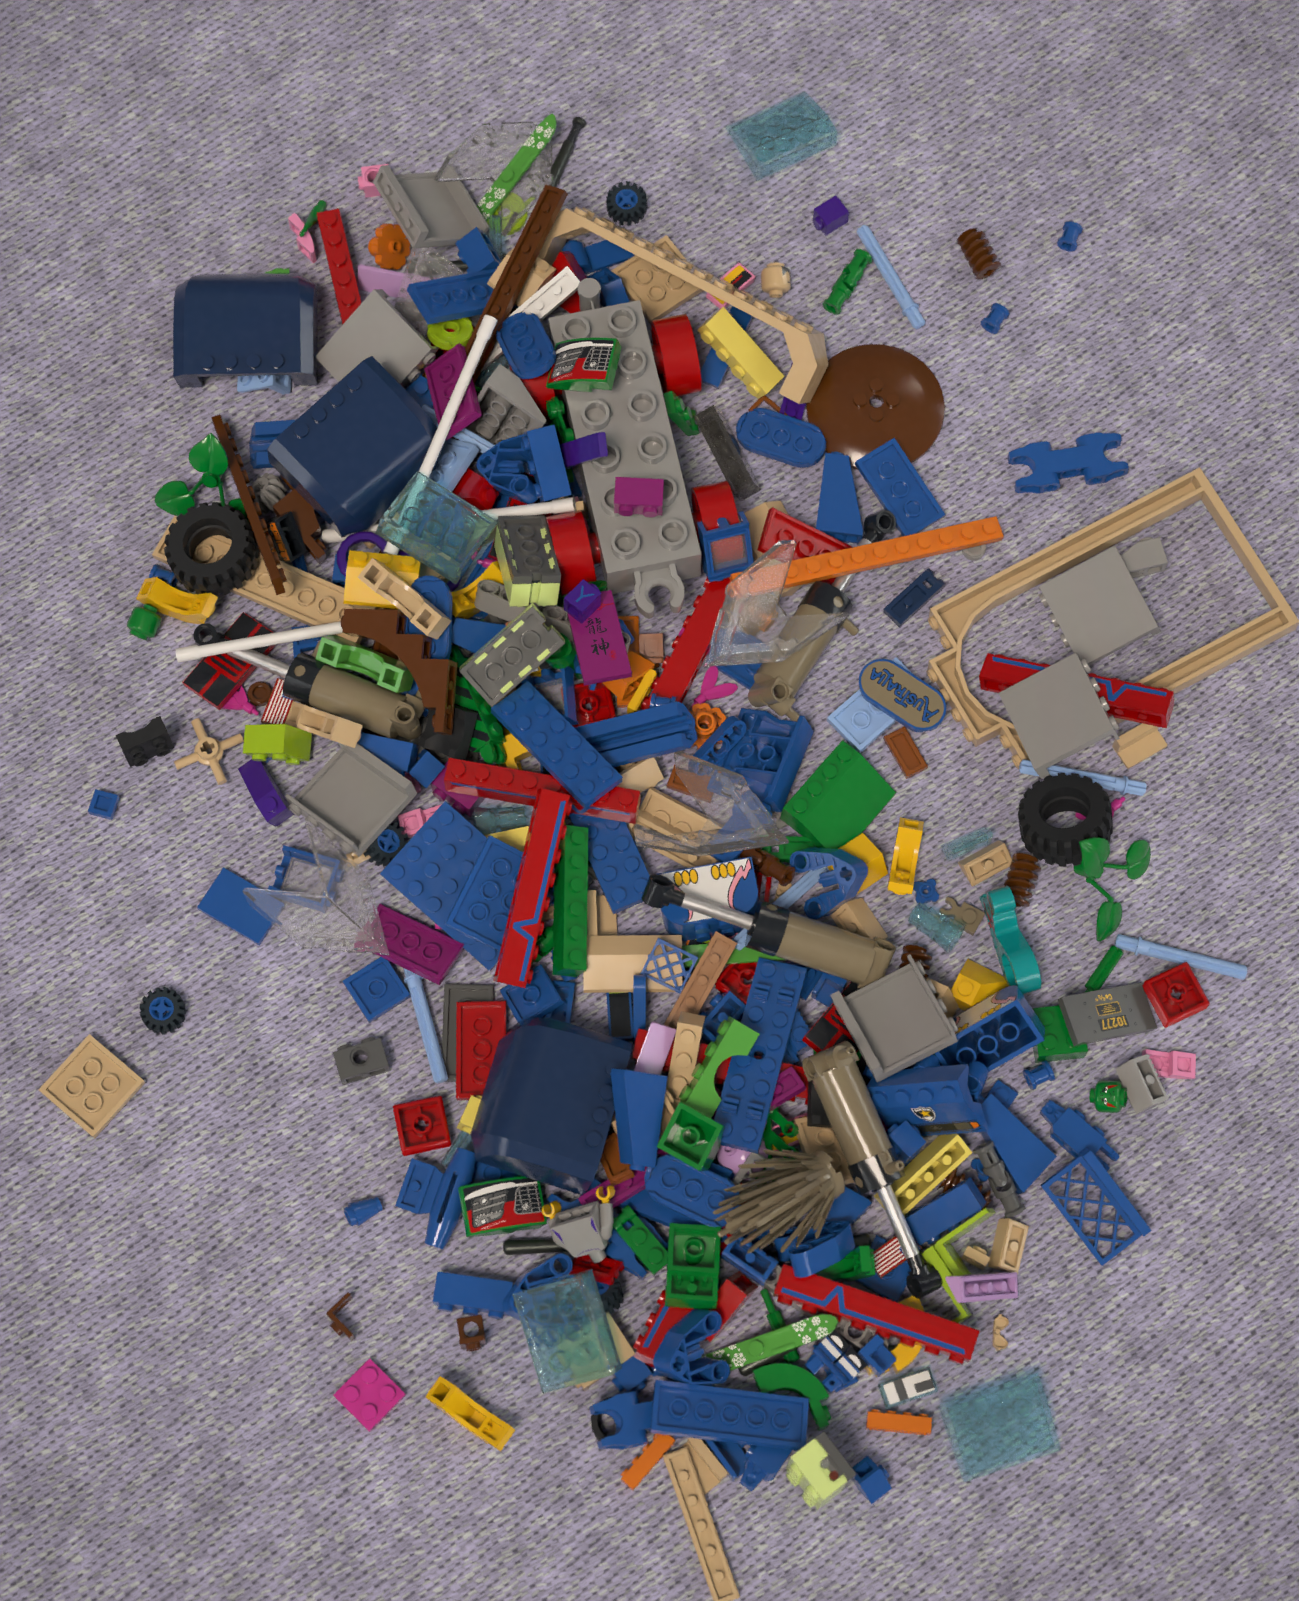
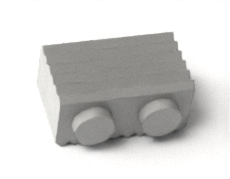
(1142, 1083)

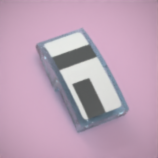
(907, 1388)

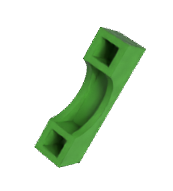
(349, 655)
(732, 1040)

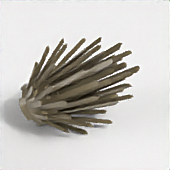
(807, 1185)

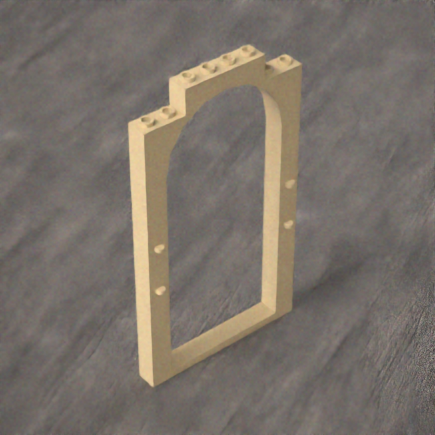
(959, 613)

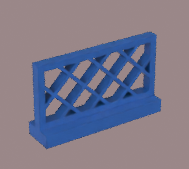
(1113, 1194)

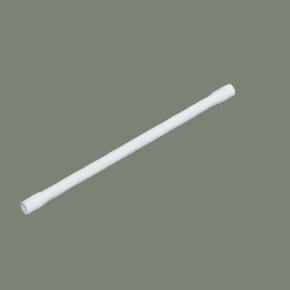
(482, 336)
(555, 506)
(196, 652)

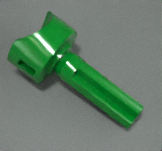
(564, 657)

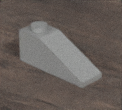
(1145, 557)

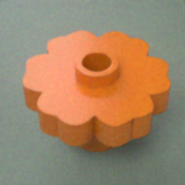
(389, 246)
(710, 718)

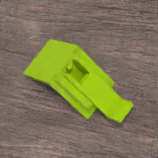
(948, 1262)

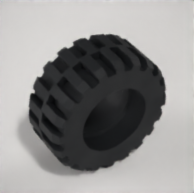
(196, 527)
(1060, 795)

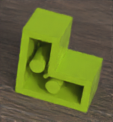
(277, 741)

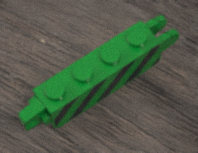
(487, 732)

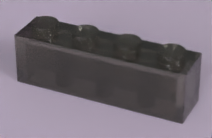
(727, 452)

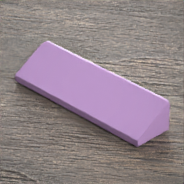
(377, 278)
(655, 1048)
(983, 1286)

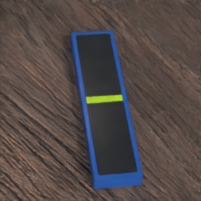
(620, 1015)

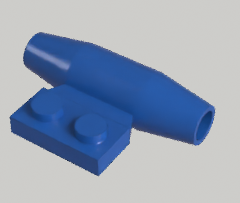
(436, 1193)

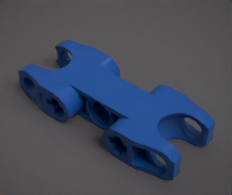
(1085, 460)
(617, 1248)
(631, 1420)

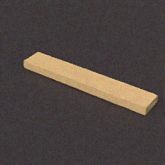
(701, 1525)

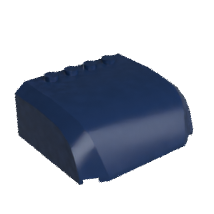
(245, 327)
(355, 448)
(549, 1102)

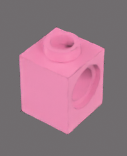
(369, 174)

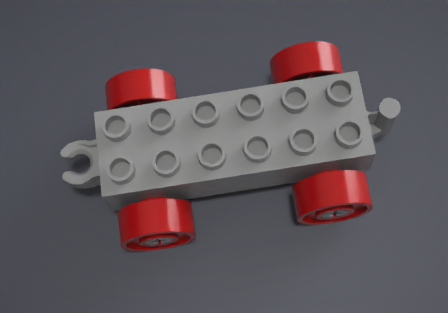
(632, 549)

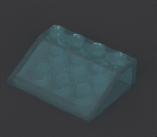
(782, 135)
(436, 527)
(567, 1331)
(1000, 1427)

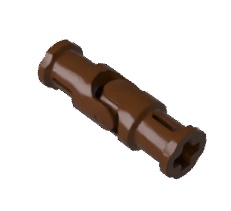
(769, 865)

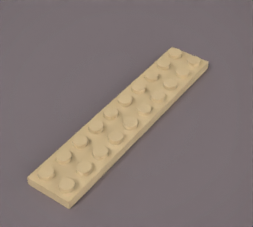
(305, 595)

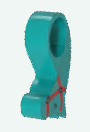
(1011, 947)

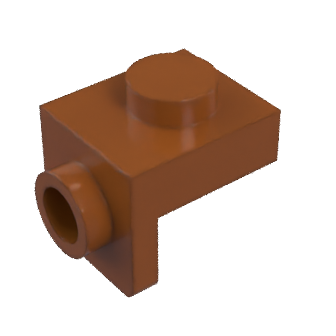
(651, 647)

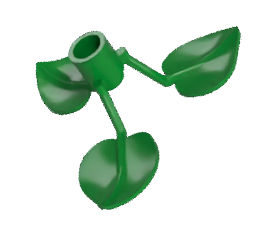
(206, 457)
(1094, 854)

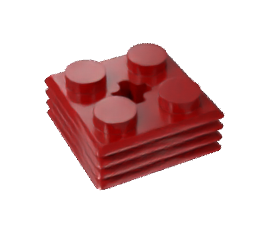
(599, 699)
(733, 979)
(1182, 981)
(409, 1115)

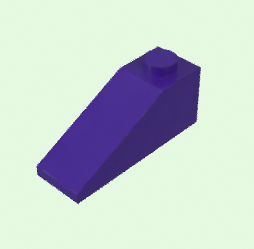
(265, 792)

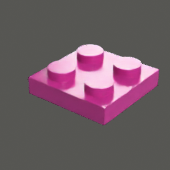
(369, 1395)

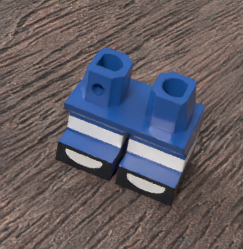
(842, 1371)

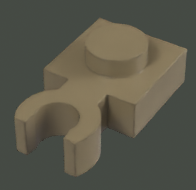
(965, 914)

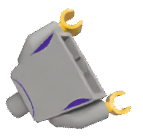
(583, 1228)

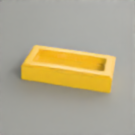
(642, 691)

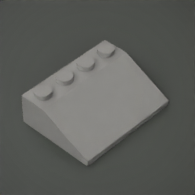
(505, 408)

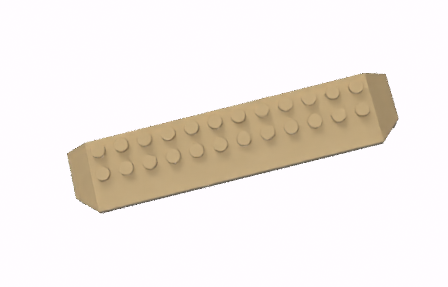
(803, 341)

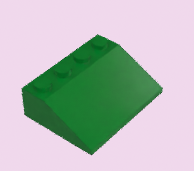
(838, 799)

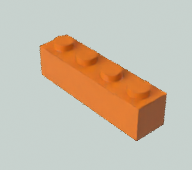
(898, 1423)
(644, 1464)

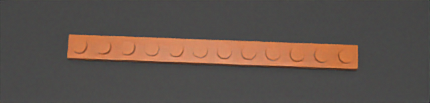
(892, 551)

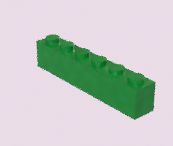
(571, 904)

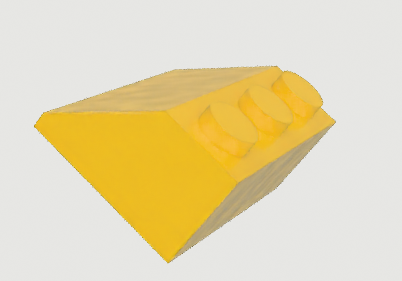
(358, 593)

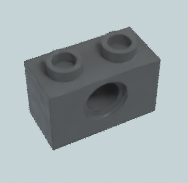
(352, 1072)

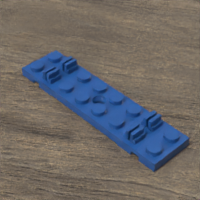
(753, 1081)

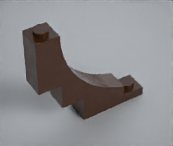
(305, 520)
(433, 676)

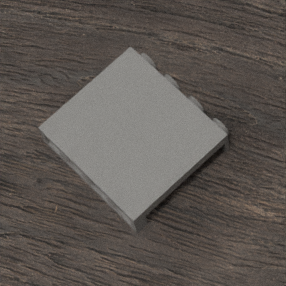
(427, 209)
(378, 332)
(1098, 607)
(1058, 712)
(353, 798)
(896, 1020)

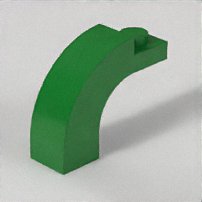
(854, 1266)
(796, 1379)

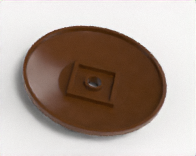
(909, 397)

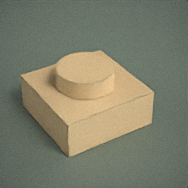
(976, 1257)

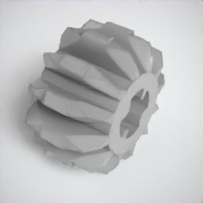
(268, 491)

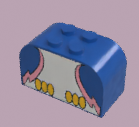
(724, 883)
(994, 1031)

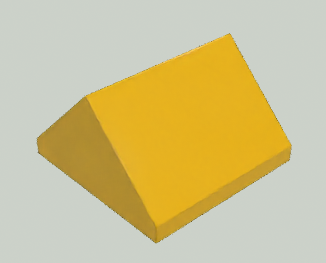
(865, 850)

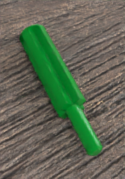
(1104, 969)
(776, 1321)

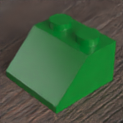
(692, 1137)

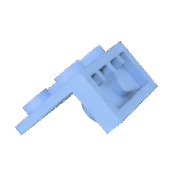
(278, 383)

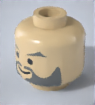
(775, 279)

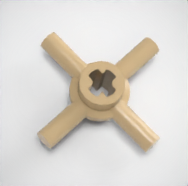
(213, 758)

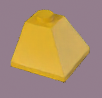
(976, 984)

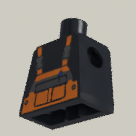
(285, 537)

